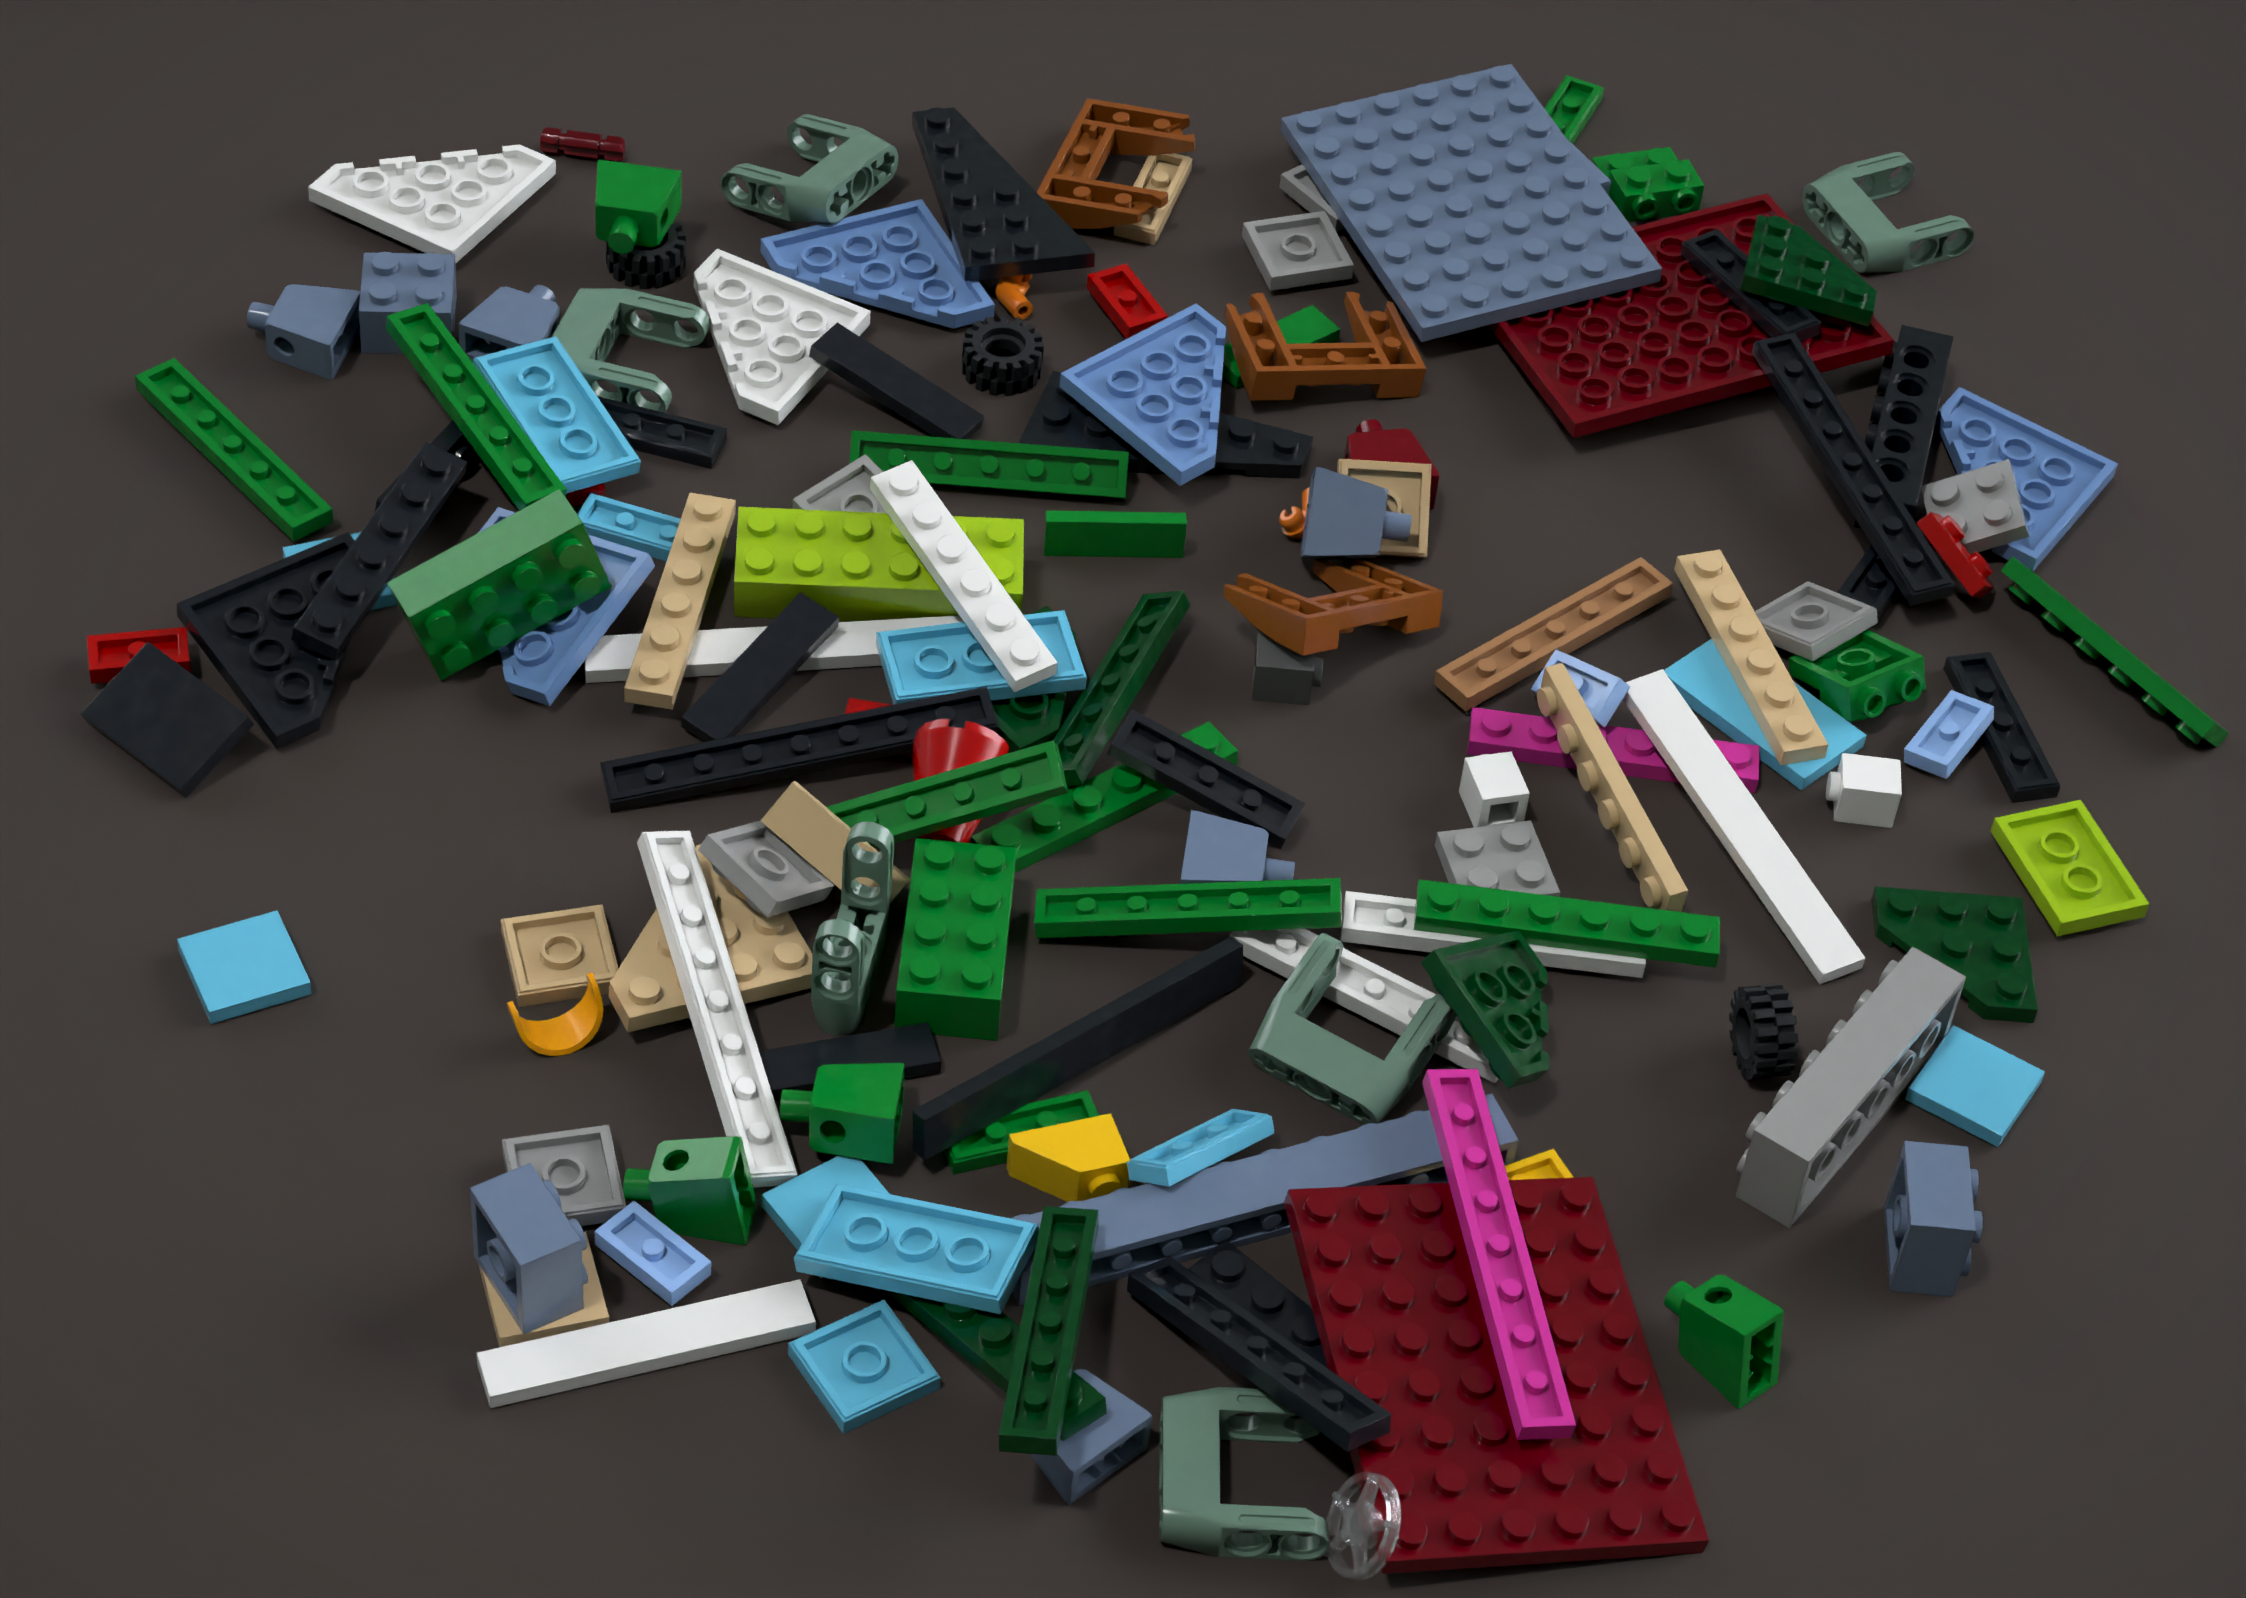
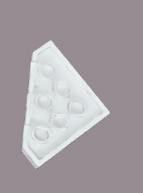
(435, 203)
(767, 330)

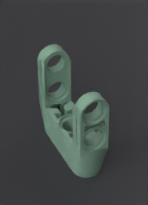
(827, 190)
(1864, 233)
(598, 319)
(849, 961)
(1330, 1066)
(1190, 1478)

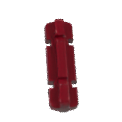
(582, 144)

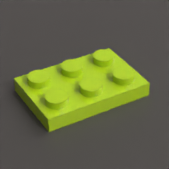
(2069, 867)

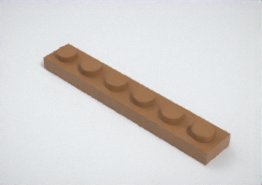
(1560, 627)

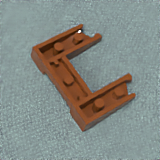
(1115, 130)
(1379, 357)
(1363, 597)

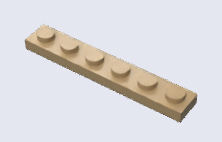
(680, 601)
(1751, 657)
(1616, 801)

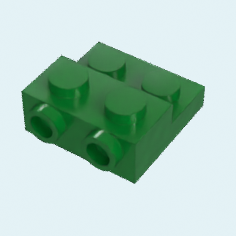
(1651, 183)
(1863, 675)

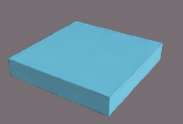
(244, 967)
(1975, 1086)
(800, 1200)
(863, 1366)

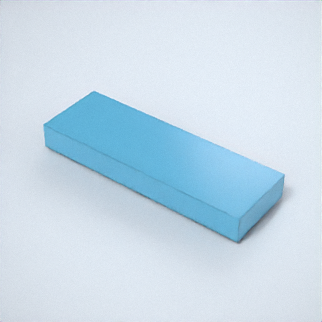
(629, 525)
(1200, 1147)

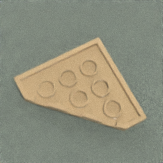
(764, 953)

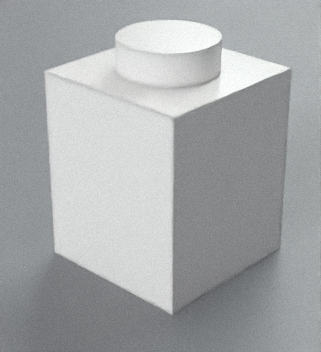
(1493, 789)
(1865, 790)

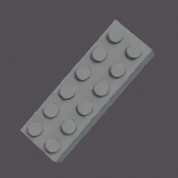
(1847, 1086)

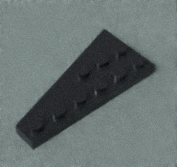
(988, 208)
(1241, 443)

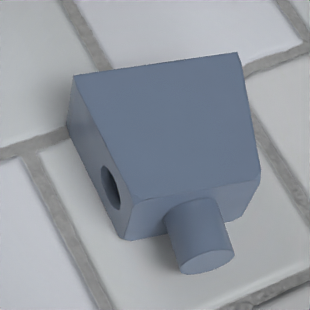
(509, 320)
(309, 327)
(1348, 518)
(1229, 852)
(1100, 1447)

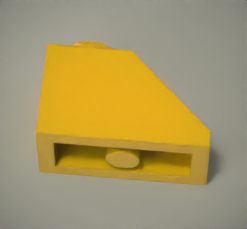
(1071, 1158)

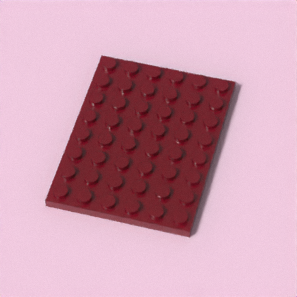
(1666, 340)
(1412, 1336)

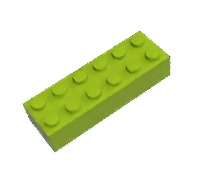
(855, 563)

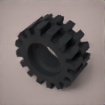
(652, 264)
(998, 372)
(1763, 1031)

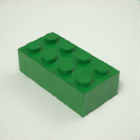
(500, 584)
(956, 938)

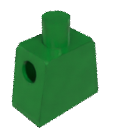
(635, 204)
(851, 1110)
(698, 1188)
(1728, 1336)

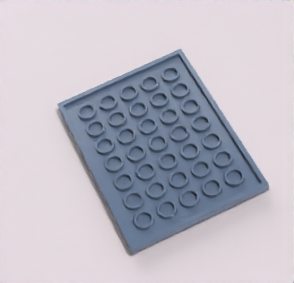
(1469, 202)

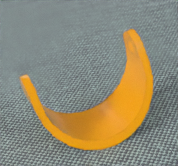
(566, 1032)

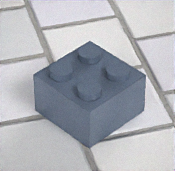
(401, 282)
(1931, 1218)
(528, 1247)

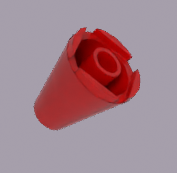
(948, 748)

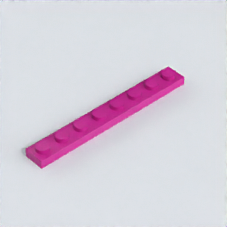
(1498, 1255)

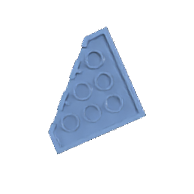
(886, 260)
(1160, 391)
(2051, 472)
(549, 656)

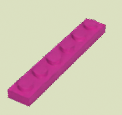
(1536, 741)

